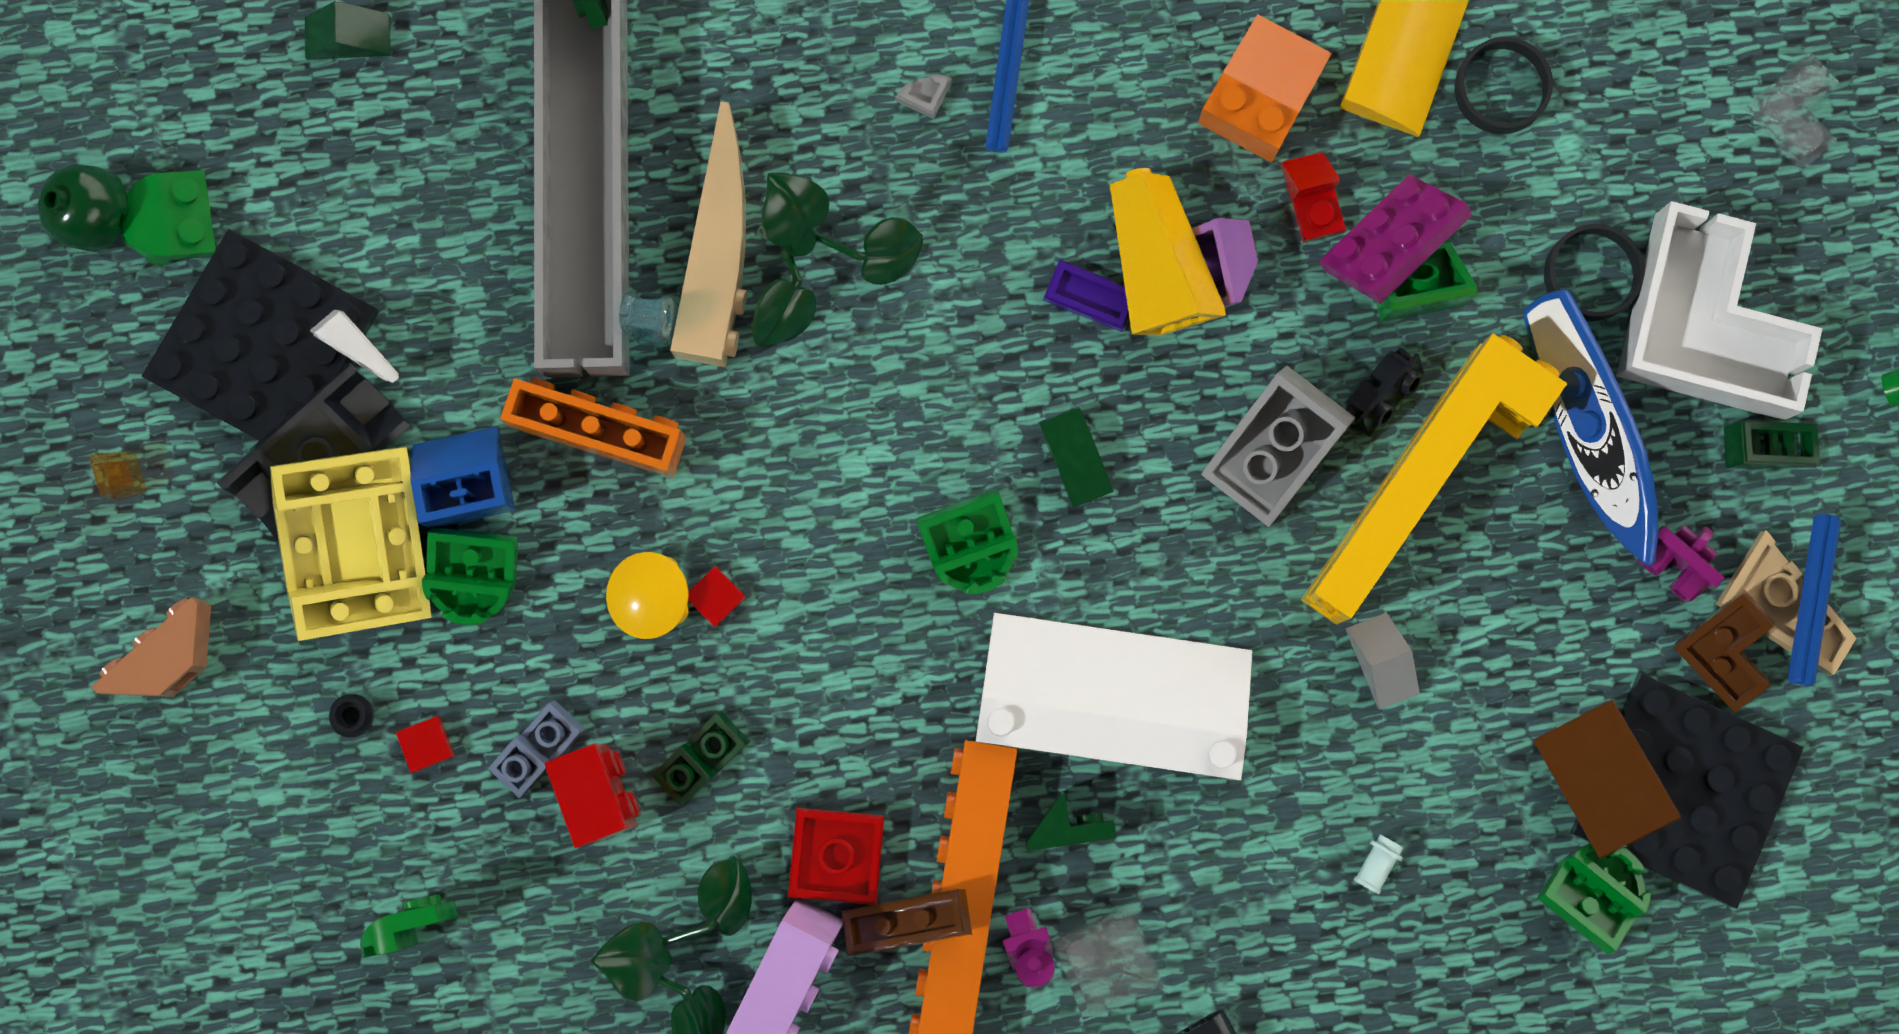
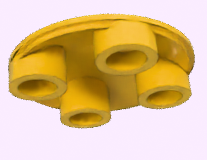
(647, 595)

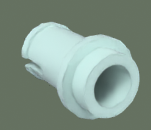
(1379, 863)

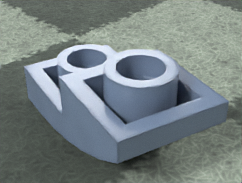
(543, 740)

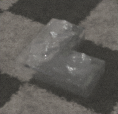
(1785, 113)

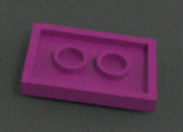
(1395, 238)

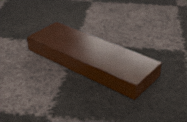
(907, 922)

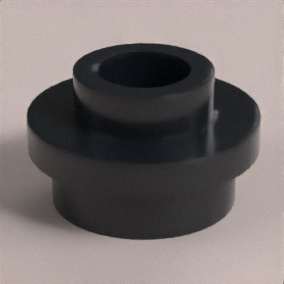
(338, 711)

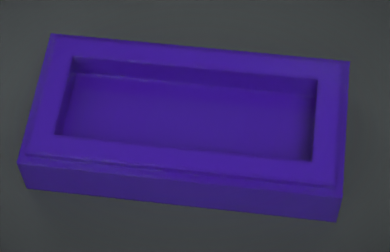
(1088, 295)

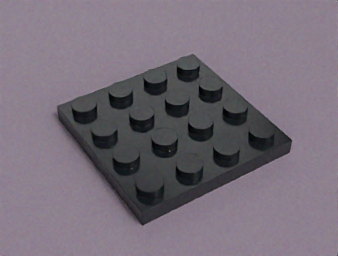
(247, 338)
(1720, 778)

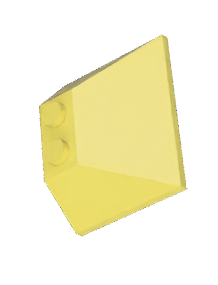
(349, 542)

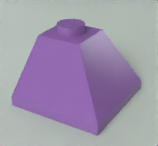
(1229, 256)

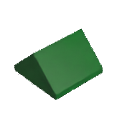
(1433, 287)

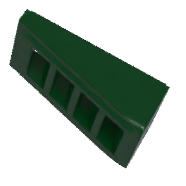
(1744, 445)

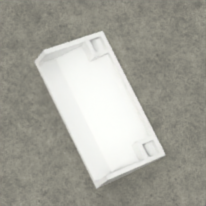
(1116, 696)

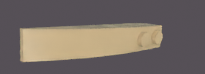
(716, 257)

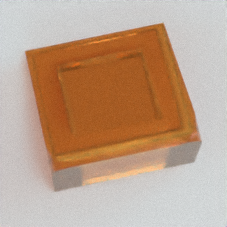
(117, 475)

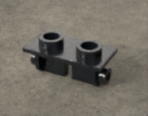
(1398, 377)

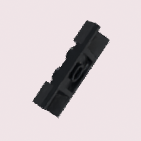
(333, 422)

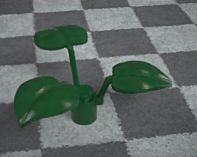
(788, 215)
(638, 956)

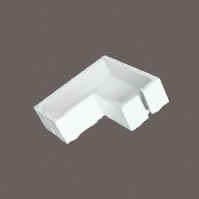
(1694, 335)

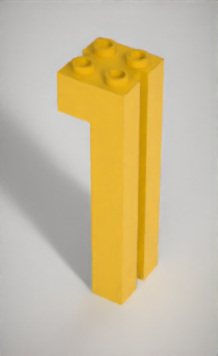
(1491, 385)

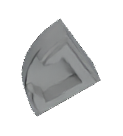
(925, 94)

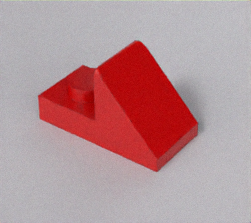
(1313, 196)

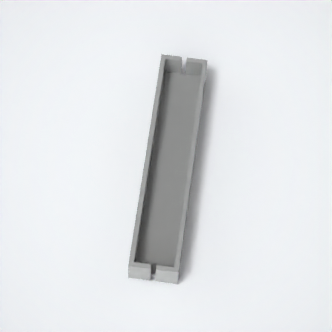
(580, 191)

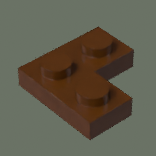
(1717, 647)

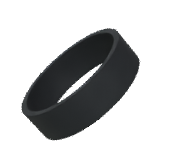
(1526, 50)
(1621, 240)

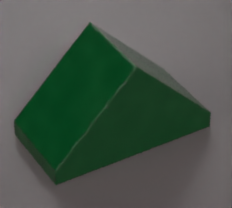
(346, 32)

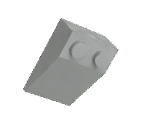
(1277, 445)

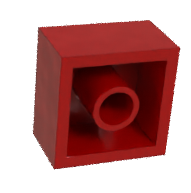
(593, 794)

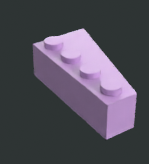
(788, 971)

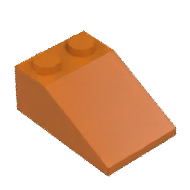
(1263, 88)

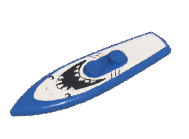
(1596, 424)

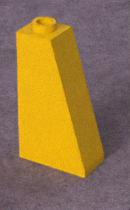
(1160, 257)

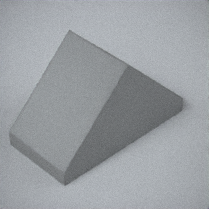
(1384, 660)

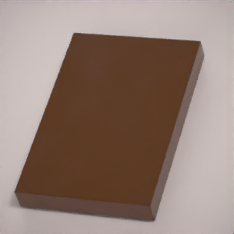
(1607, 779)

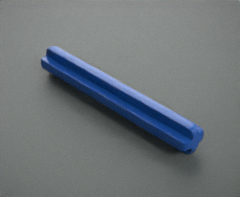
(1007, 75)
(1814, 600)

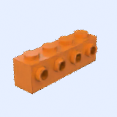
(594, 427)

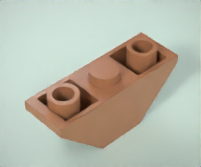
(162, 657)

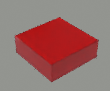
(715, 596)
(425, 744)

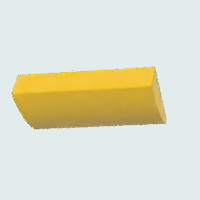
(1403, 61)

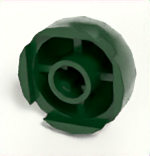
(83, 207)

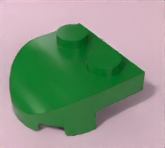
(169, 217)
(970, 543)
(469, 573)
(1598, 894)
(398, 929)

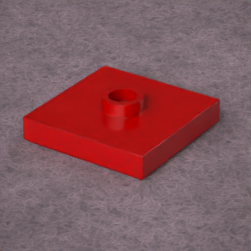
(836, 856)

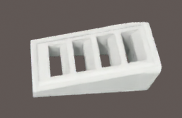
(347, 339)

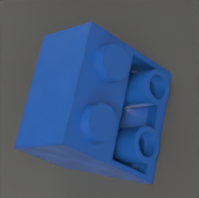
(460, 478)

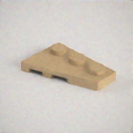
(1778, 590)

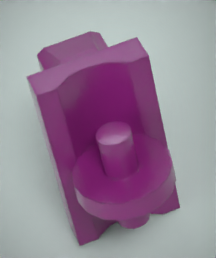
(1696, 572)
(1029, 950)

